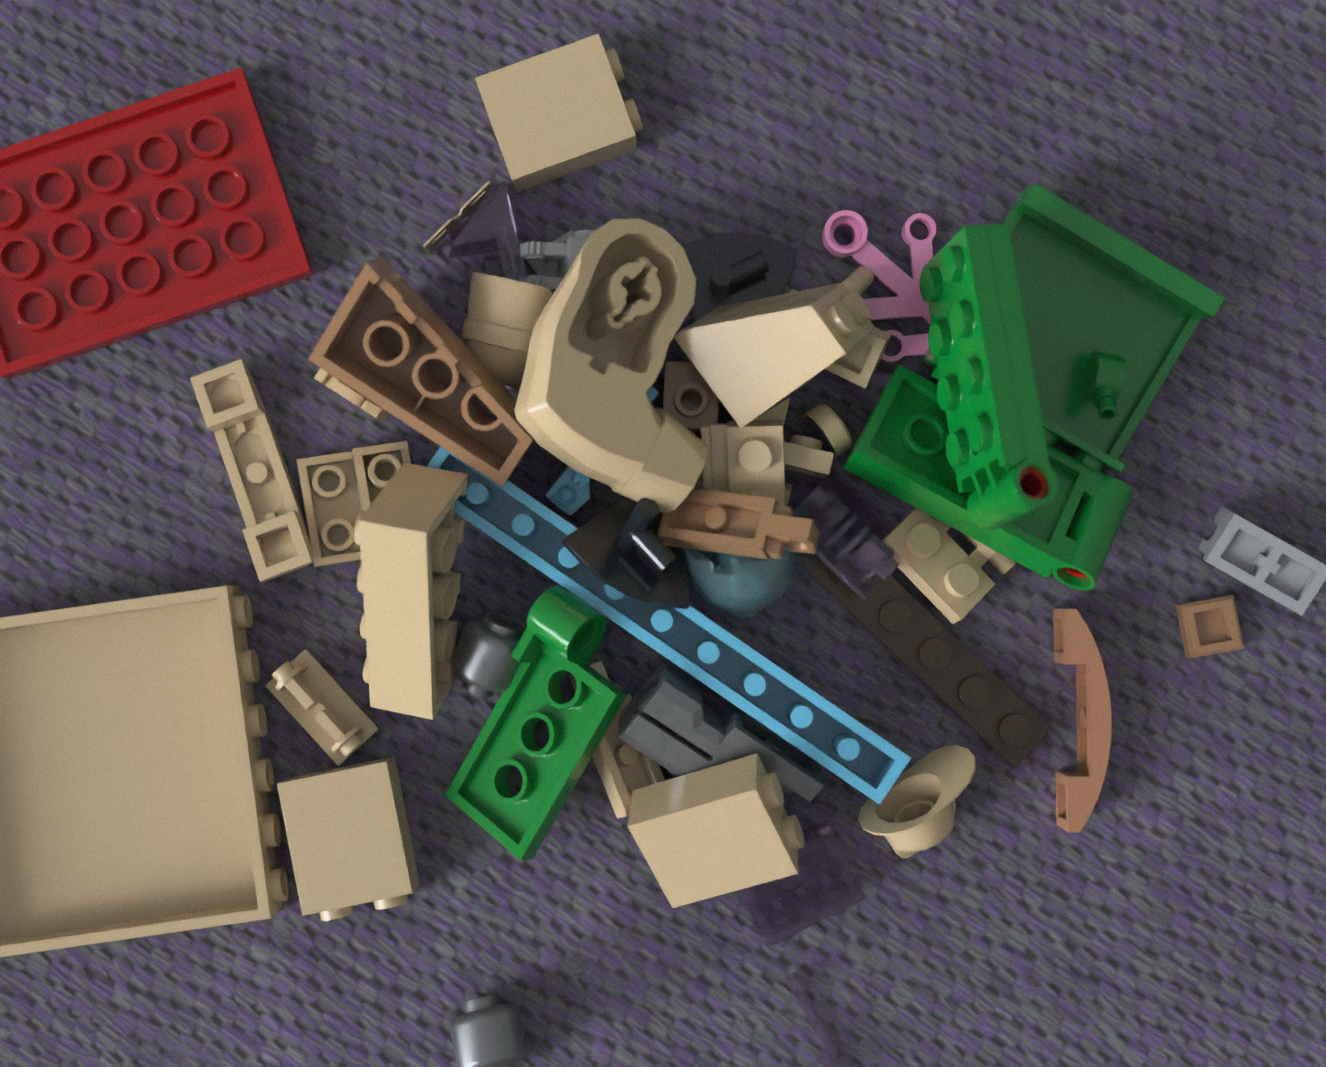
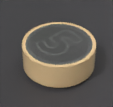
(828, 428)

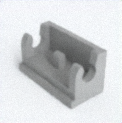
(1263, 561)

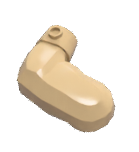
(600, 356)

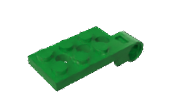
(557, 640)

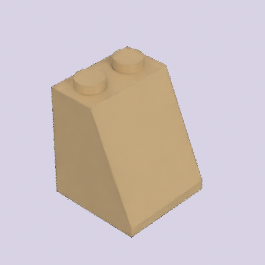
(773, 344)

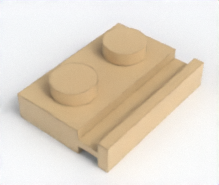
(745, 458)

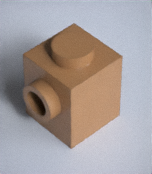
(689, 396)

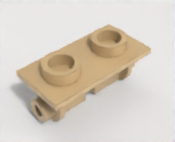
(321, 706)

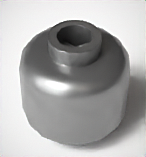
(485, 654)
(488, 1034)

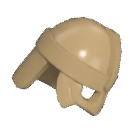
(502, 324)

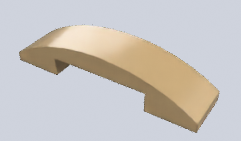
(256, 470)

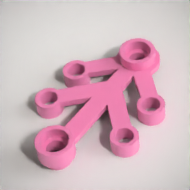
(908, 299)

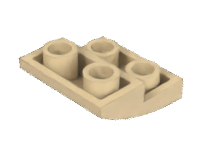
(338, 490)

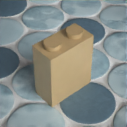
(560, 112)
(715, 830)
(349, 838)

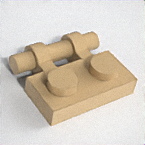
(941, 566)

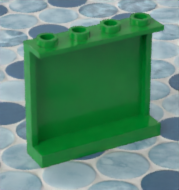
(1089, 294)

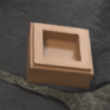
(1209, 626)

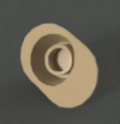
(921, 801)

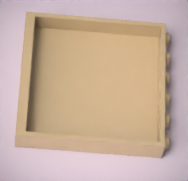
(133, 773)

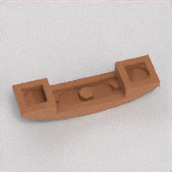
(1080, 789)

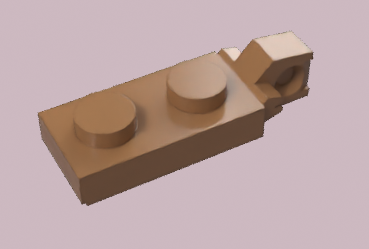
(737, 526)

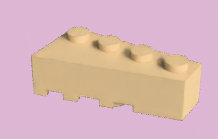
(408, 589)

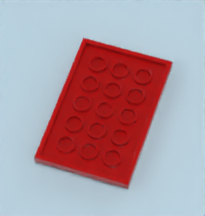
(140, 222)

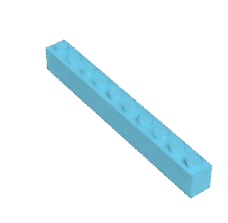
(685, 638)

